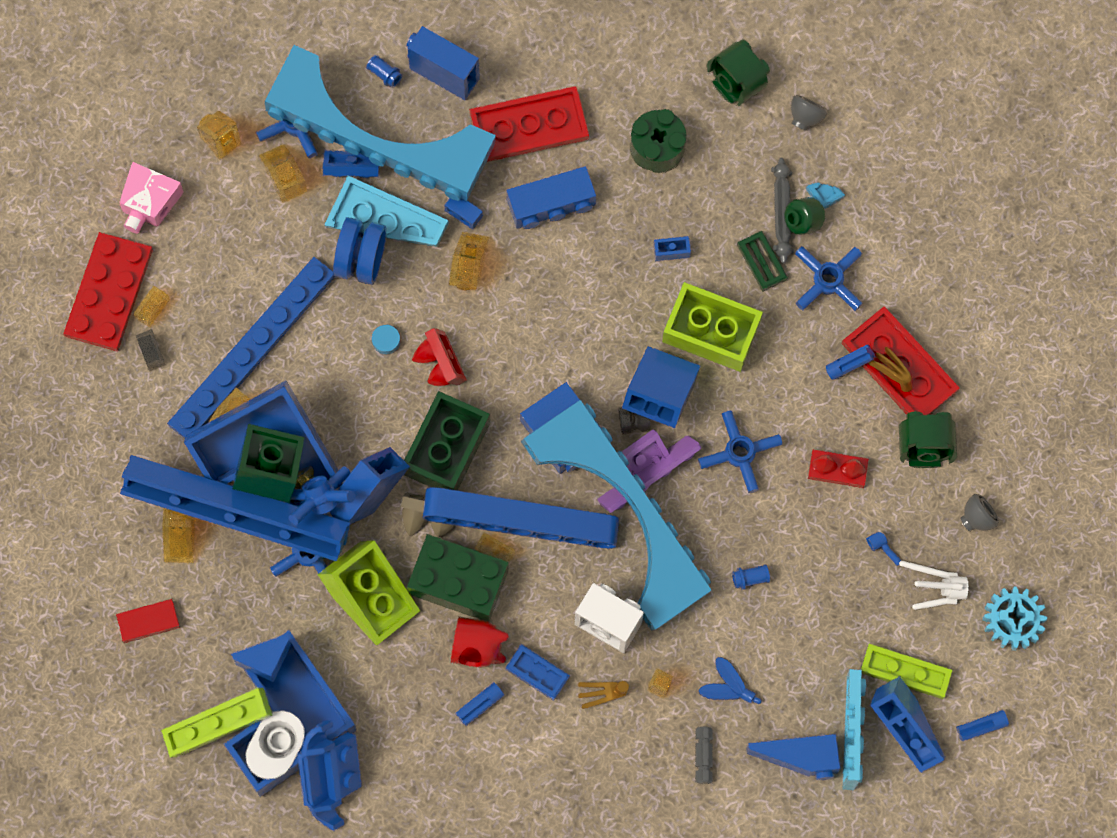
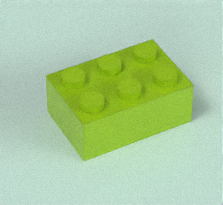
(712, 327)

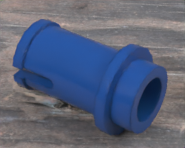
(390, 75)
(750, 576)

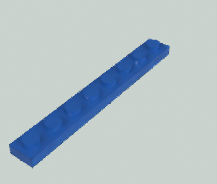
(252, 347)

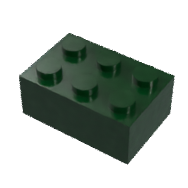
(446, 443)
(458, 578)

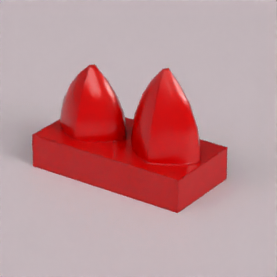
(439, 348)
(838, 468)

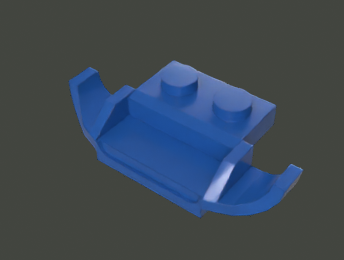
(328, 773)

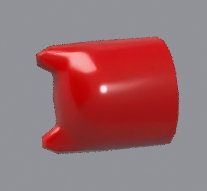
(477, 643)

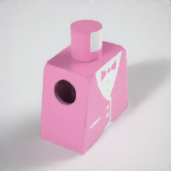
(148, 197)

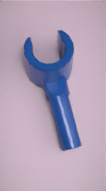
(878, 541)

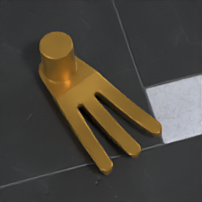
(897, 373)
(611, 690)

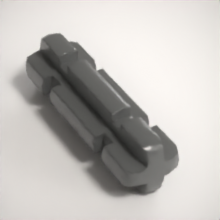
(703, 755)

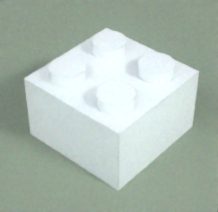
(609, 617)

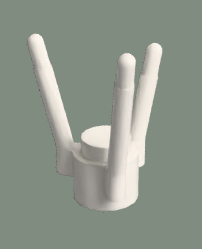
(951, 587)

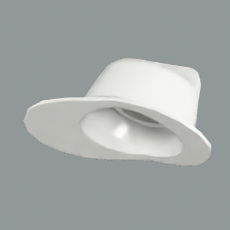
(275, 745)

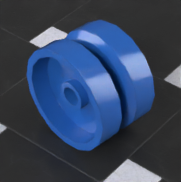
(359, 250)

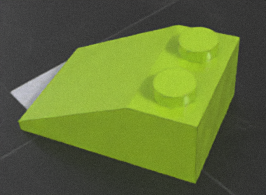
(369, 591)

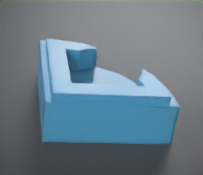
(825, 193)

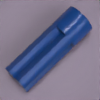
(850, 362)
(479, 704)
(983, 725)

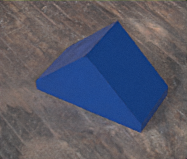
(264, 658)

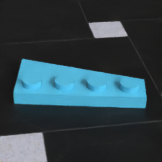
(401, 218)
(853, 720)

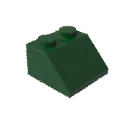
(268, 463)

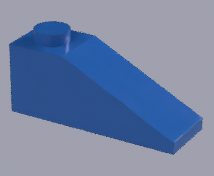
(907, 723)
(804, 755)

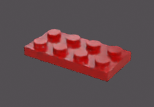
(533, 122)
(108, 291)
(929, 381)

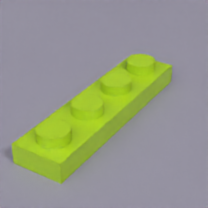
(216, 722)

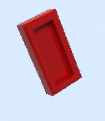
(147, 621)

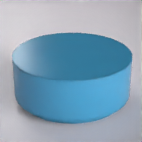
(385, 339)

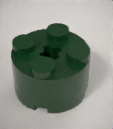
(738, 72)
(645, 138)
(927, 439)

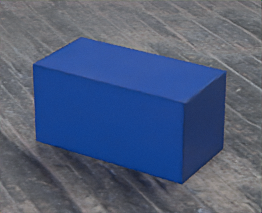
(464, 212)
(672, 248)

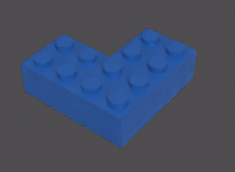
(219, 442)
(297, 691)

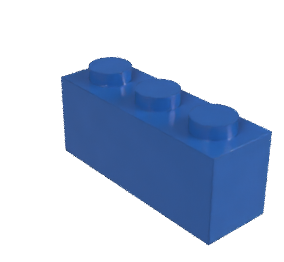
(551, 198)

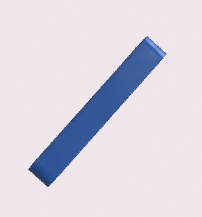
(520, 518)

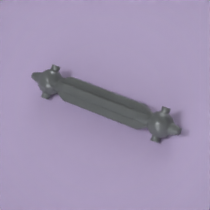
(782, 199)

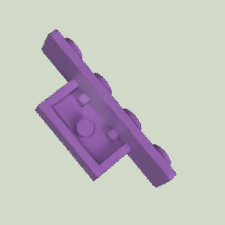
(650, 462)

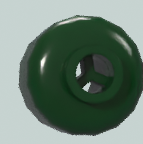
(804, 215)

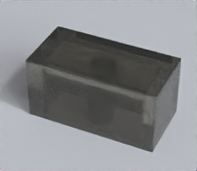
(150, 350)

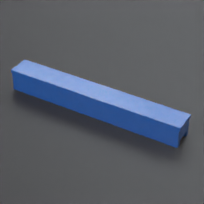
(233, 508)

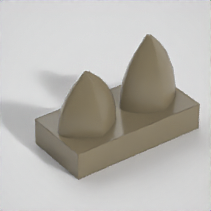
(413, 516)

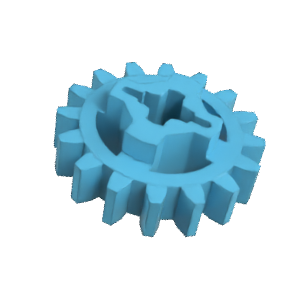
(1026, 617)

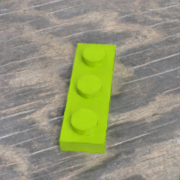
(914, 672)

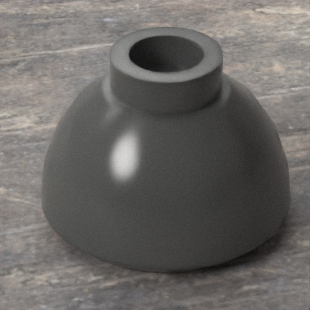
(806, 112)
(979, 514)

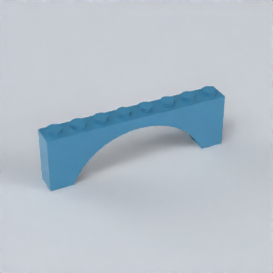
(443, 164)
(579, 442)

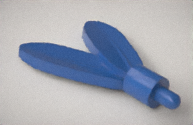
(732, 689)

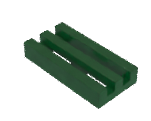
(782, 277)

